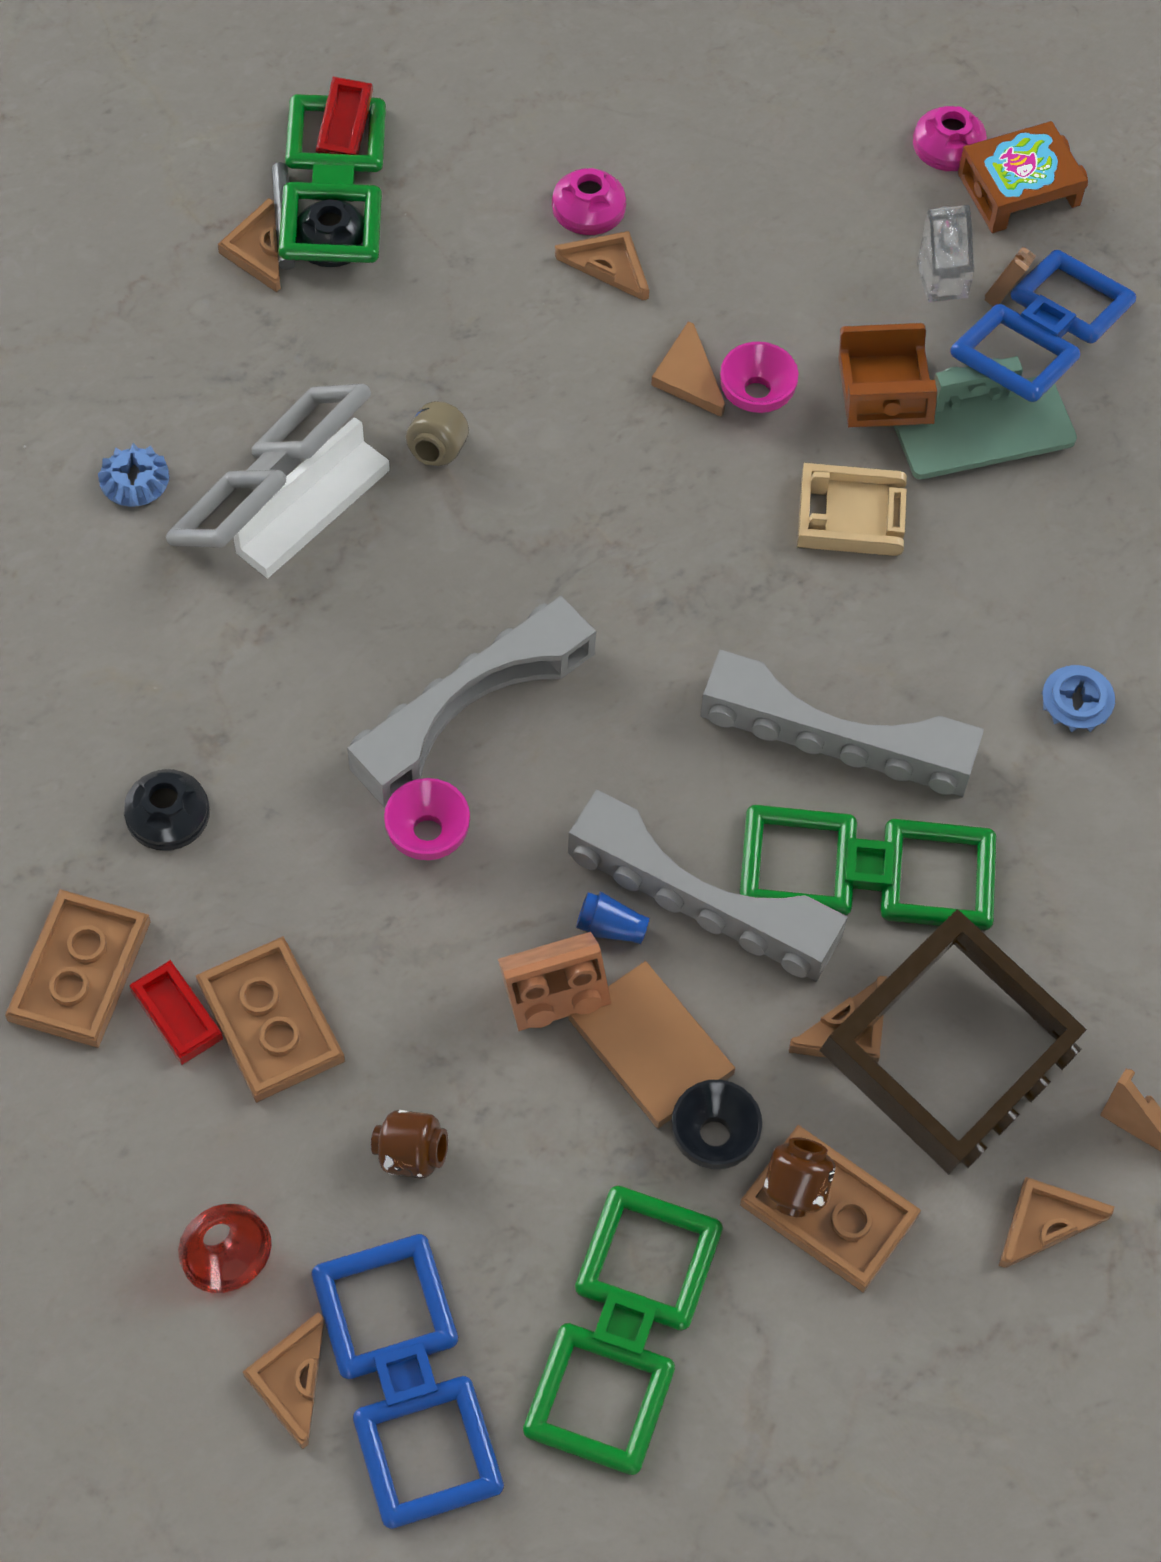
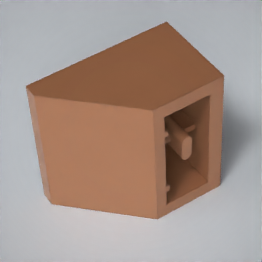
(555, 981)

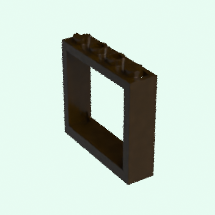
(895, 1100)

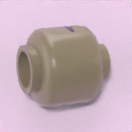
(437, 433)

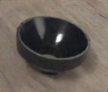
(346, 232)
(170, 826)
(721, 1103)

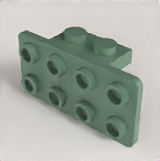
(984, 424)

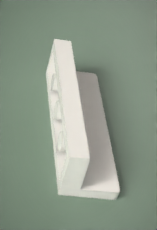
(311, 499)

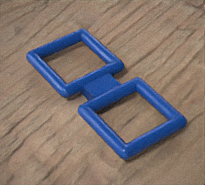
(1043, 324)
(406, 1381)

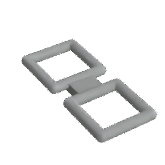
(270, 469)

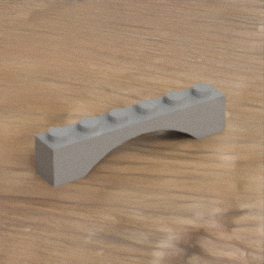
(542, 647)
(927, 752)
(788, 929)

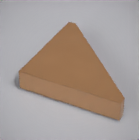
(254, 246)
(609, 259)
(1010, 276)
(688, 374)
(813, 1039)
(1134, 1112)
(1047, 1217)
(288, 1378)

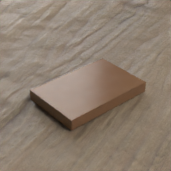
(78, 968)
(270, 1019)
(651, 1043)
(853, 1229)

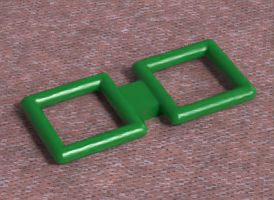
(332, 180)
(873, 863)
(623, 1330)

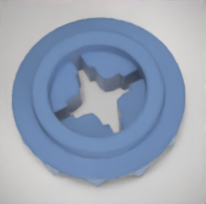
(149, 483)
(1095, 691)

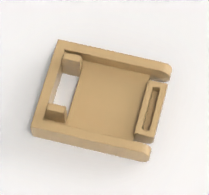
(859, 509)

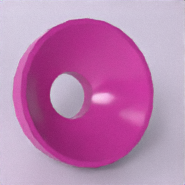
(941, 146)
(589, 212)
(759, 364)
(425, 801)

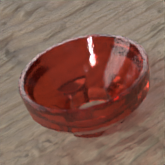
(232, 1261)

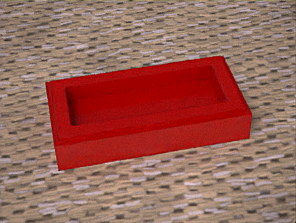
(344, 117)
(176, 1012)

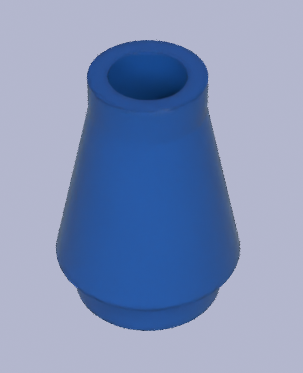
(611, 919)

